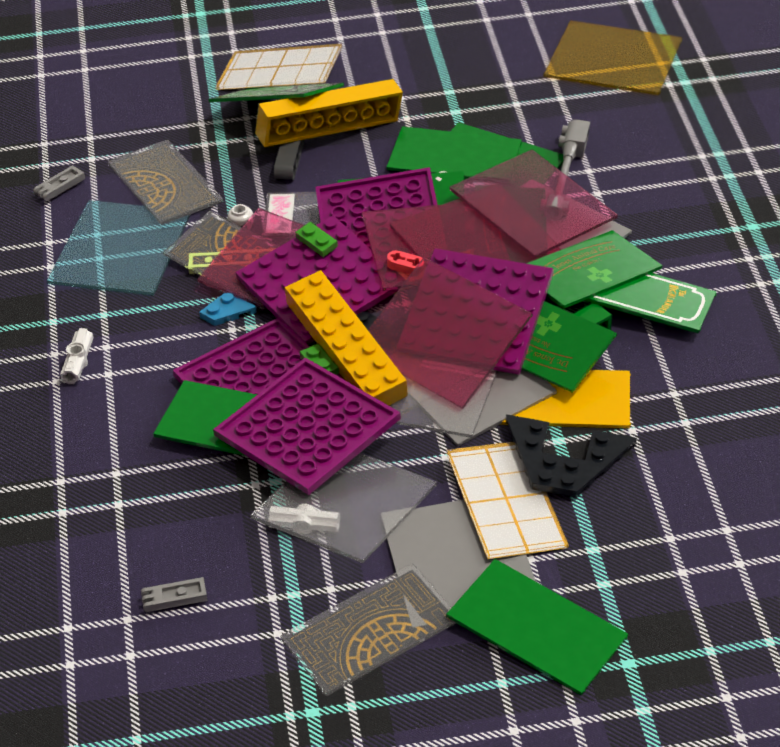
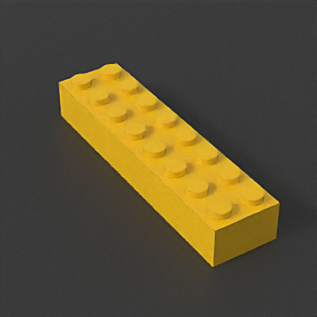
(328, 112)
(345, 338)

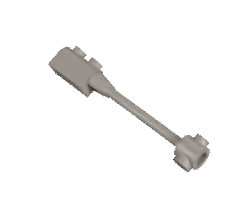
(573, 144)

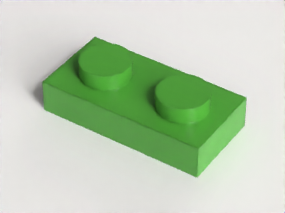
(316, 239)
(319, 356)

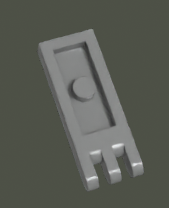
(59, 183)
(173, 594)

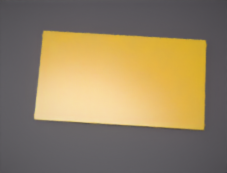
(597, 402)

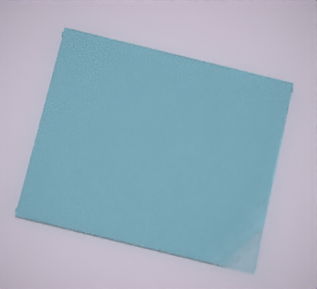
(116, 249)

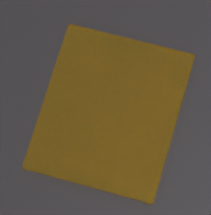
(613, 57)

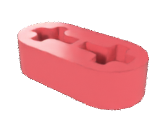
(405, 261)

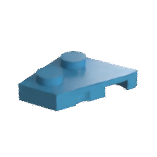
(226, 309)

